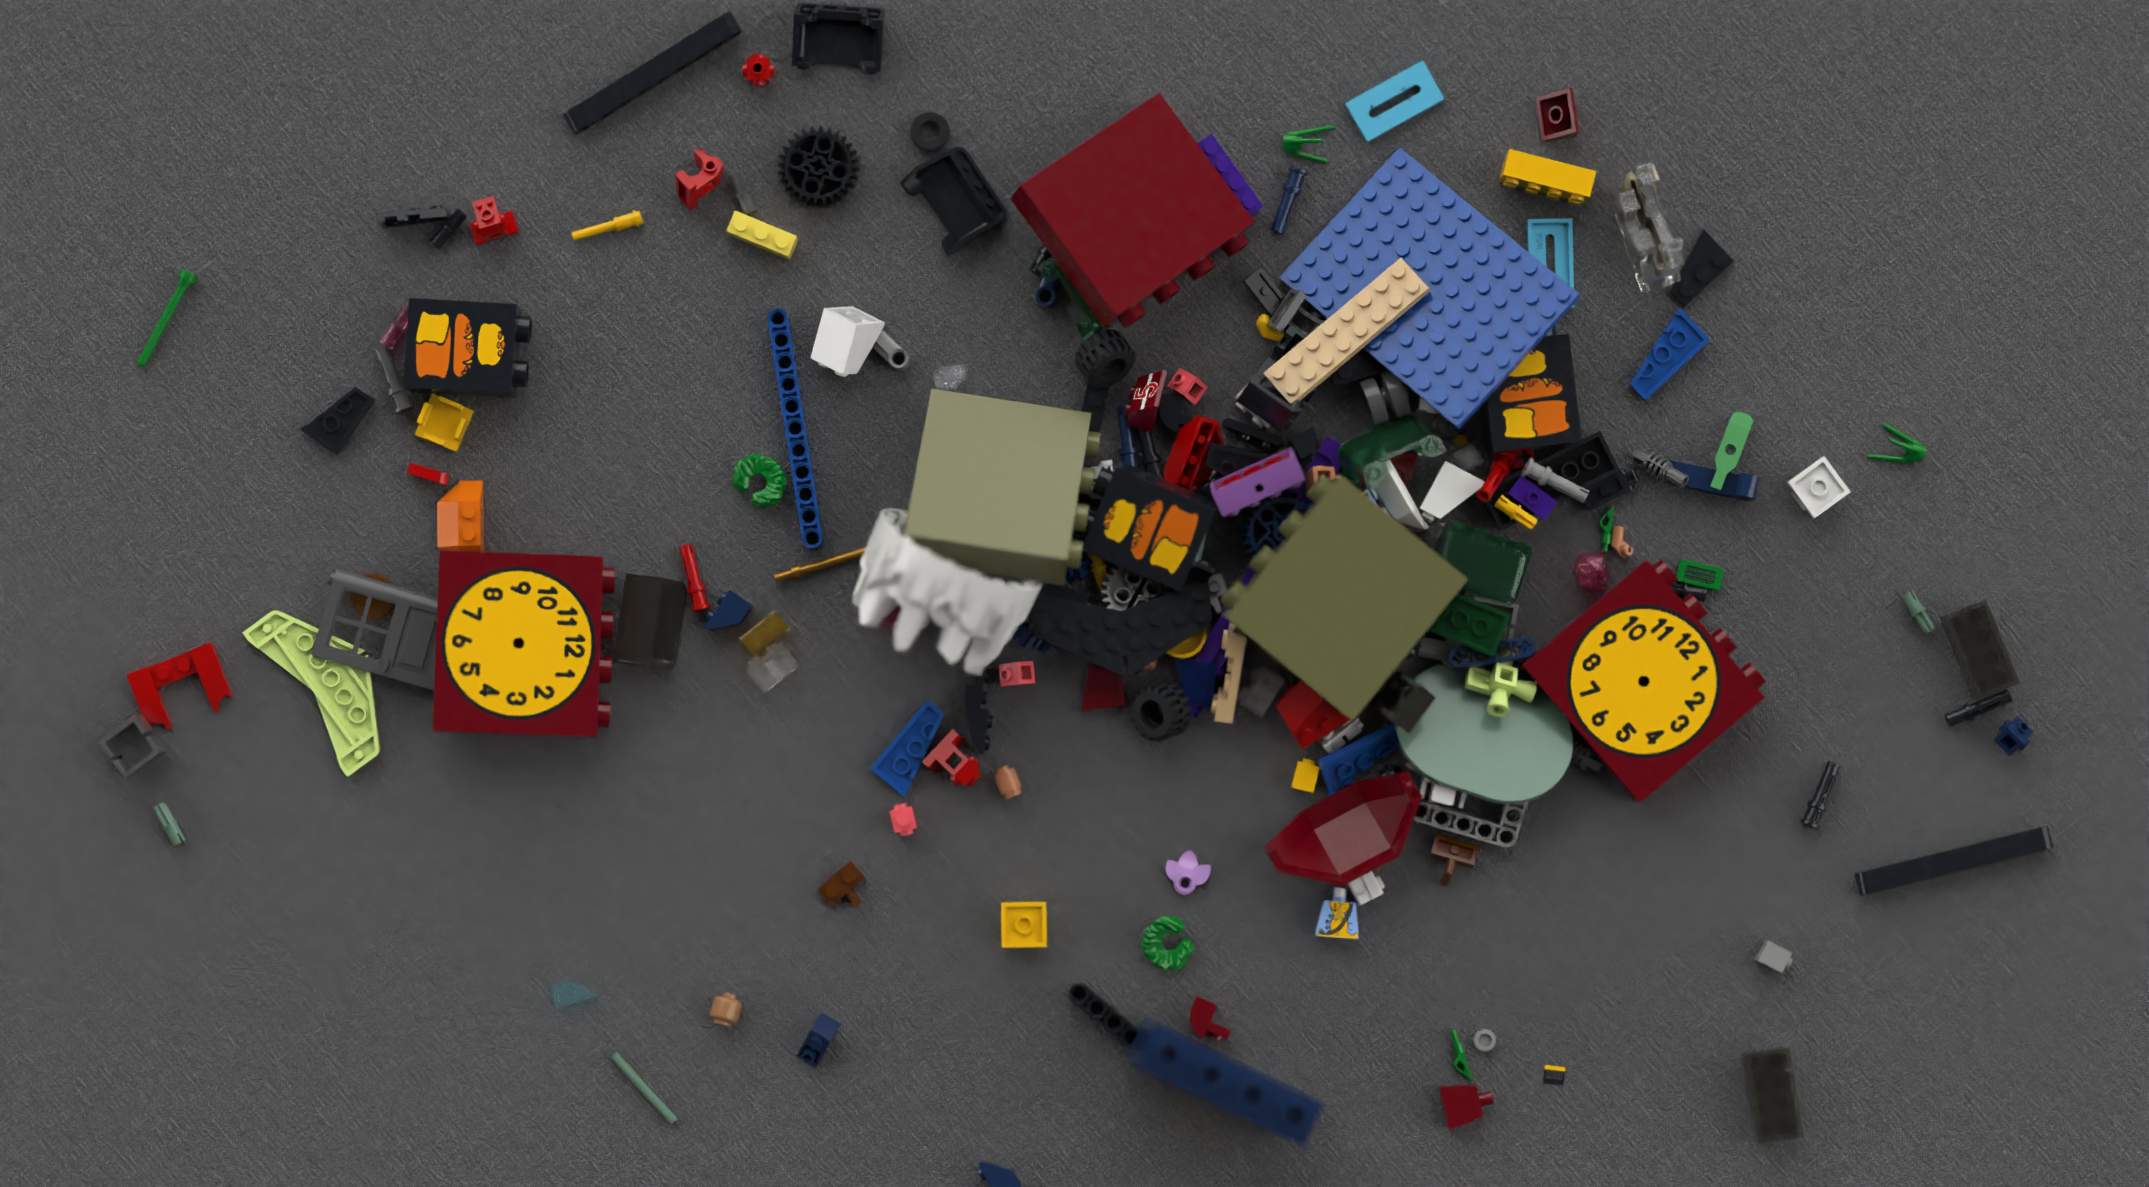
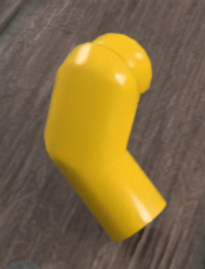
(1267, 332)

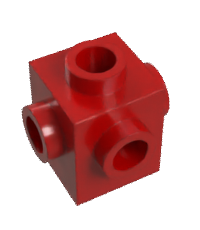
(759, 79)

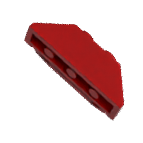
(1189, 453)

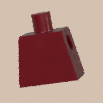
(1463, 1103)

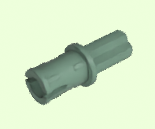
(1918, 612)
(169, 824)

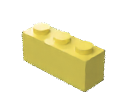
(762, 235)

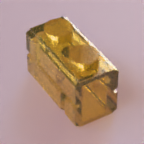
(764, 633)

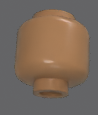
(725, 1010)

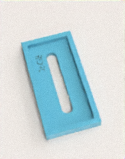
(1414, 76)
(1563, 244)

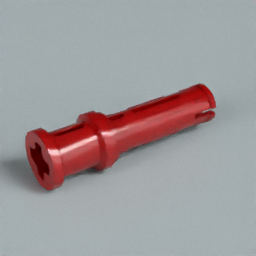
(1498, 470)
(695, 587)

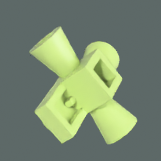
(1499, 685)

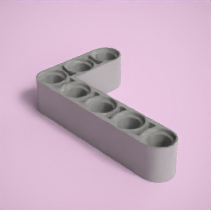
(1475, 822)

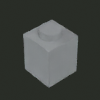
(1774, 957)

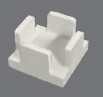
(1818, 487)
(1441, 794)

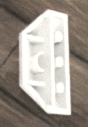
(1396, 500)

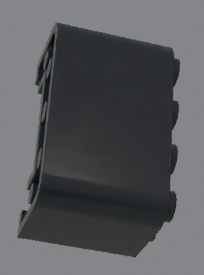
(1263, 398)

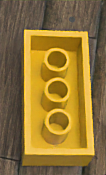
(1547, 176)

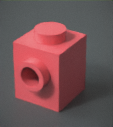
(1187, 386)
(1016, 673)
(903, 819)

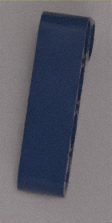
(1736, 486)

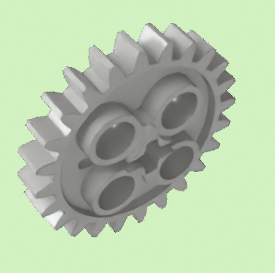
(1118, 584)

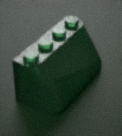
(1488, 561)

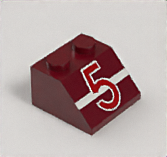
(1145, 400)

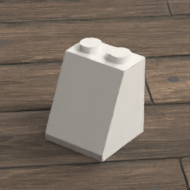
(845, 339)
(1448, 491)

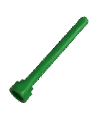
(186, 280)

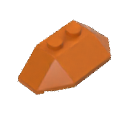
(461, 518)

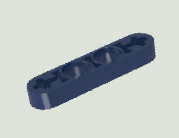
(1493, 660)

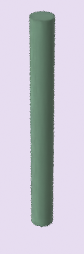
(642, 1086)

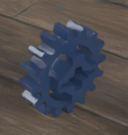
(1024, 637)

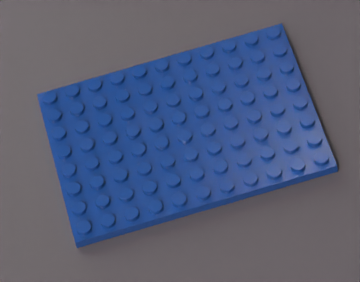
(1484, 297)

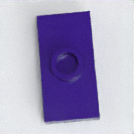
(1532, 497)

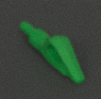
(1606, 537)
(1459, 1051)

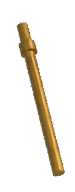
(796, 572)

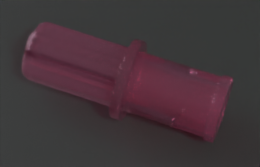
(396, 328)

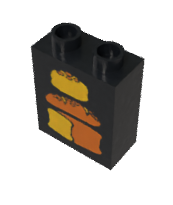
(465, 348)
(1535, 401)
(1147, 524)

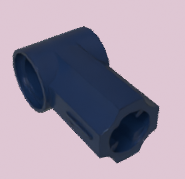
(1047, 287)

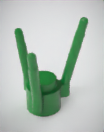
(1293, 141)
(1912, 450)

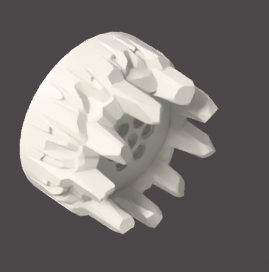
(938, 591)

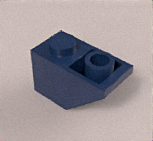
(730, 612)
(818, 1039)
(997, 1175)

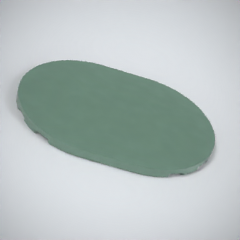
(1486, 754)

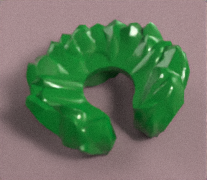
(769, 469)
(1157, 953)

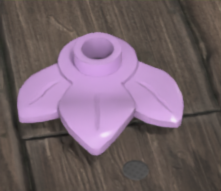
(1188, 869)

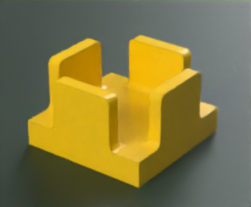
(443, 422)
(1024, 924)

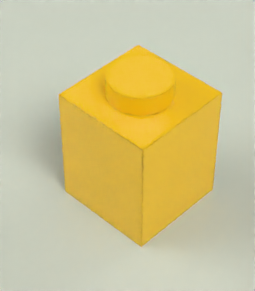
(1305, 775)

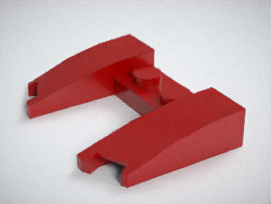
(200, 660)

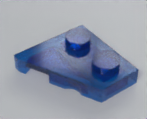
(1197, 680)

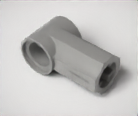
(889, 349)

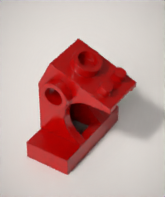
(692, 188)
(491, 224)
(967, 770)

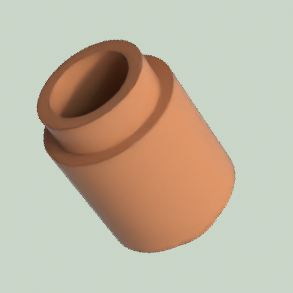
(1008, 782)

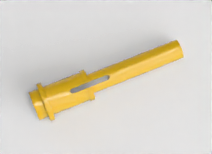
(618, 223)

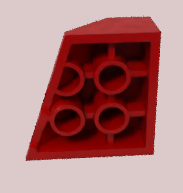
(1308, 714)

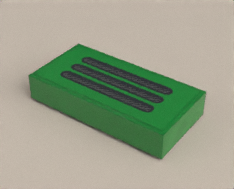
(1699, 574)

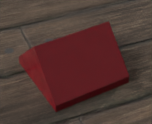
(1557, 115)

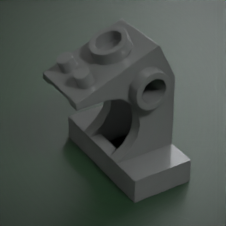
(1288, 309)

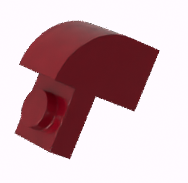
(1200, 1020)

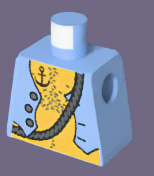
(1338, 917)

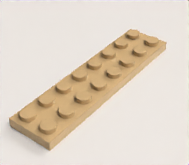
(1346, 332)

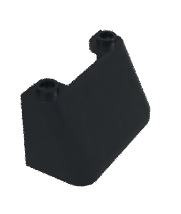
(838, 36)

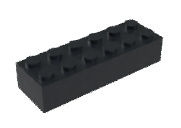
(1580, 463)

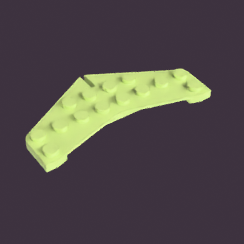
(341, 690)

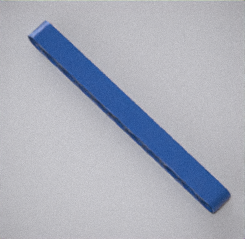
(791, 418)

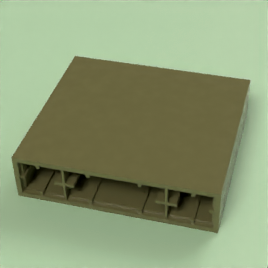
(1002, 485)
(1342, 594)

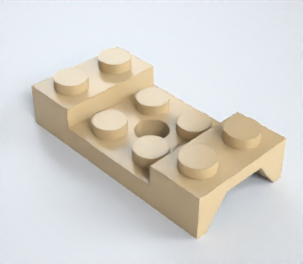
(1224, 702)

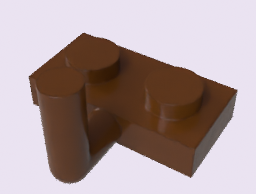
(1453, 852)
(841, 885)

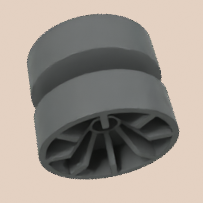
(1390, 395)

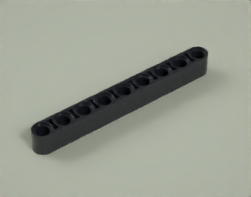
(652, 73)
(1954, 860)

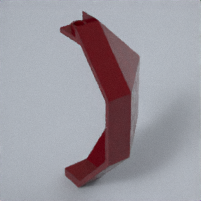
(1348, 831)

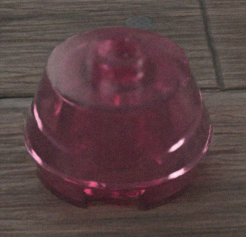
(1591, 570)

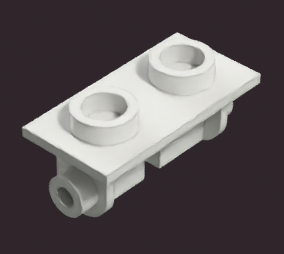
(1333, 740)

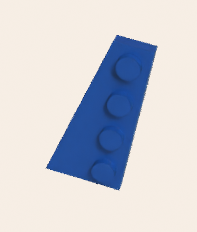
(1672, 350)
(906, 752)
(1356, 757)

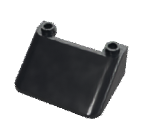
(957, 196)

